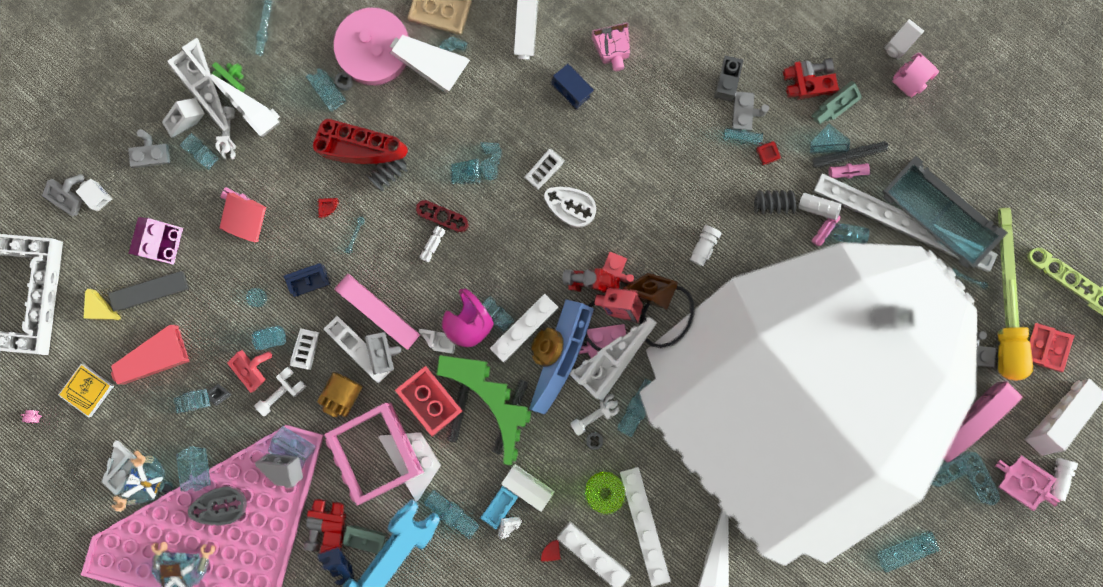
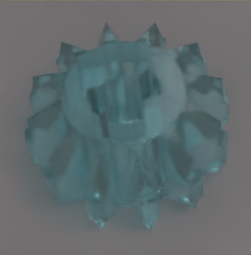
(269, 338)

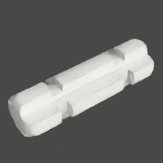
(432, 244)

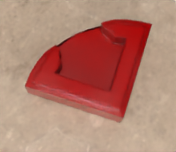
(326, 206)
(551, 551)

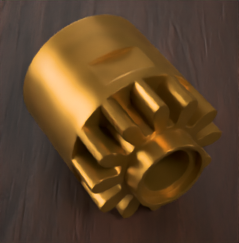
(339, 395)

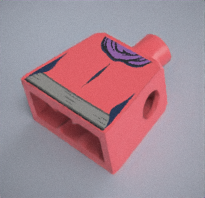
(620, 304)

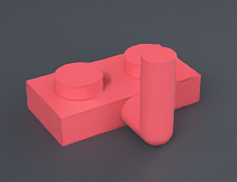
(614, 265)
(246, 369)

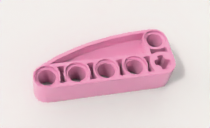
(377, 311)
(983, 416)

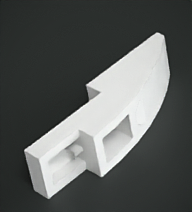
(352, 345)

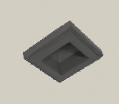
(218, 394)

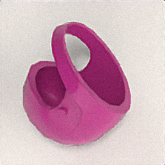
(470, 325)

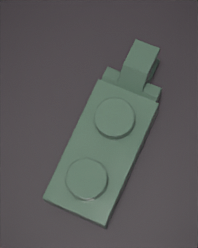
(837, 103)

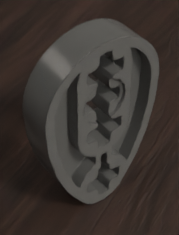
(219, 495)

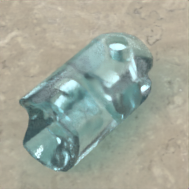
(855, 234)

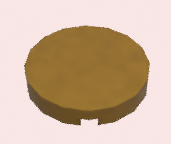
(547, 347)

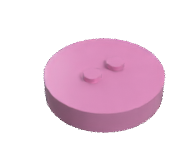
(364, 46)

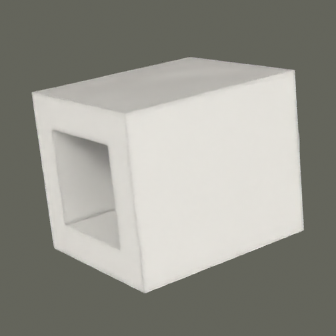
(93, 194)

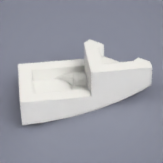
(437, 341)

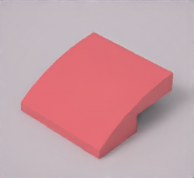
(242, 217)
(1050, 347)

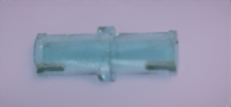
(743, 136)

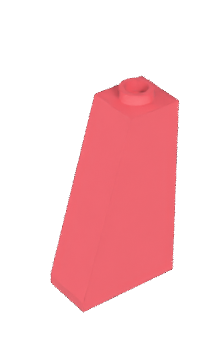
(153, 356)

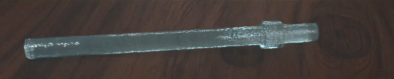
(262, 35)

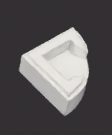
(508, 525)

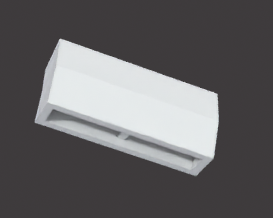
(527, 487)

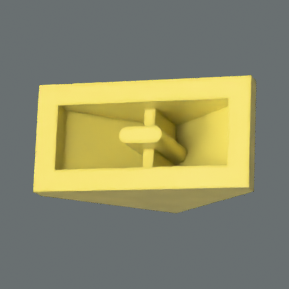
(97, 308)

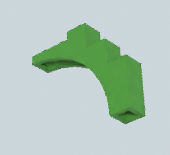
(494, 394)

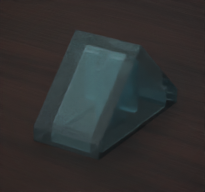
(829, 141)
(466, 172)

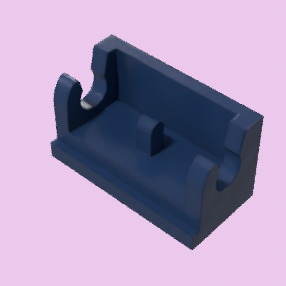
(571, 86)
(307, 280)
(337, 565)

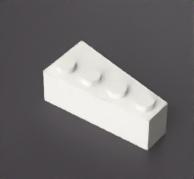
(1066, 418)

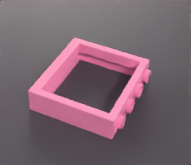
(400, 439)

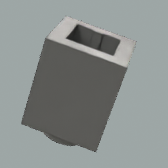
(728, 78)

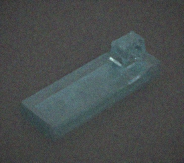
(908, 551)

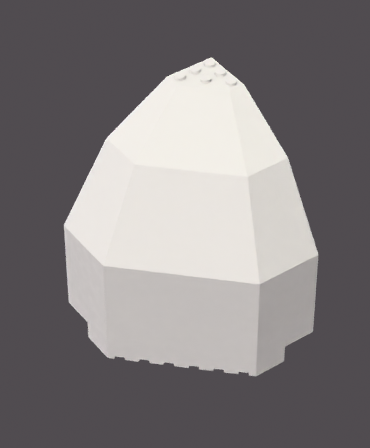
(806, 408)

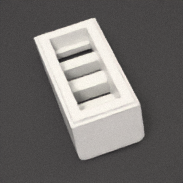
(539, 164)
(294, 359)

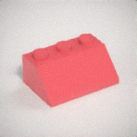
(428, 401)

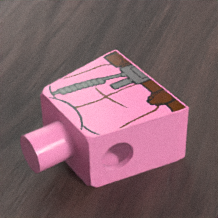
(612, 44)

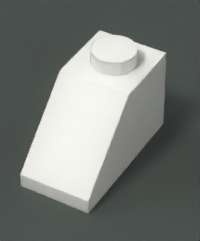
(903, 39)
(183, 116)

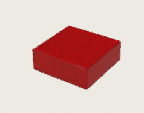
(768, 153)

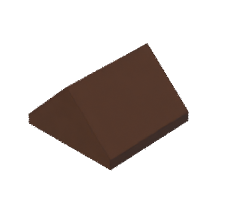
(654, 290)

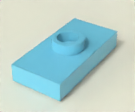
(499, 507)

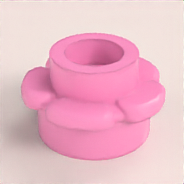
(31, 416)

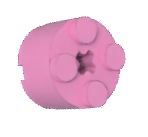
(914, 75)

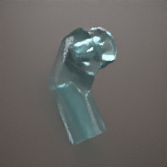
(452, 43)

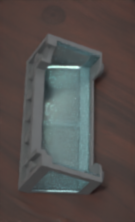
(943, 213)

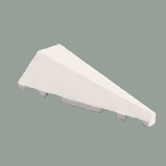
(194, 73)
(605, 368)
(716, 561)

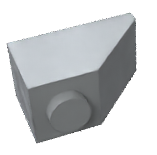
(893, 317)
(281, 469)

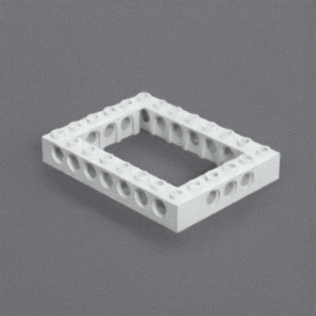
(41, 293)

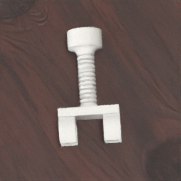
(224, 141)
(605, 406)
(263, 407)

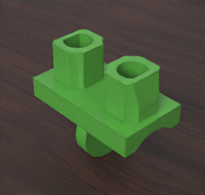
(234, 71)

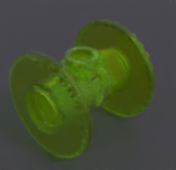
(609, 503)

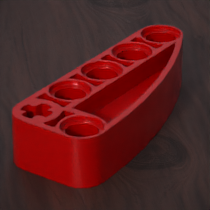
(352, 148)

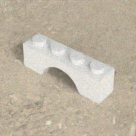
(524, 328)
(593, 556)

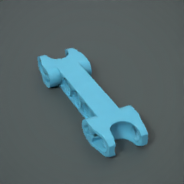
(405, 536)

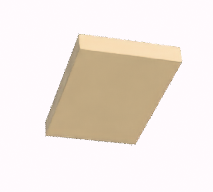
(440, 14)

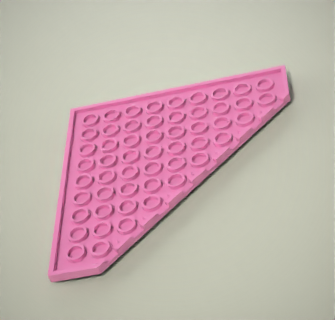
(246, 551)

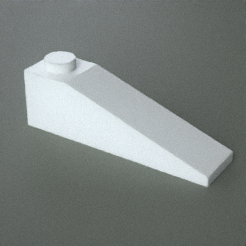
(256, 114)

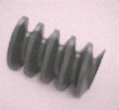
(387, 172)
(775, 201)

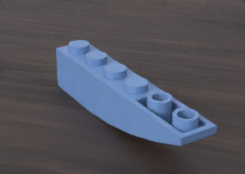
(573, 328)

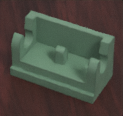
(364, 538)

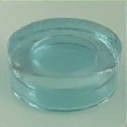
(256, 297)

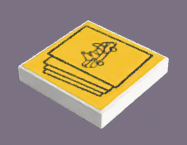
(86, 390)

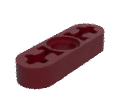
(431, 206)

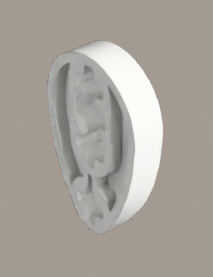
(578, 197)

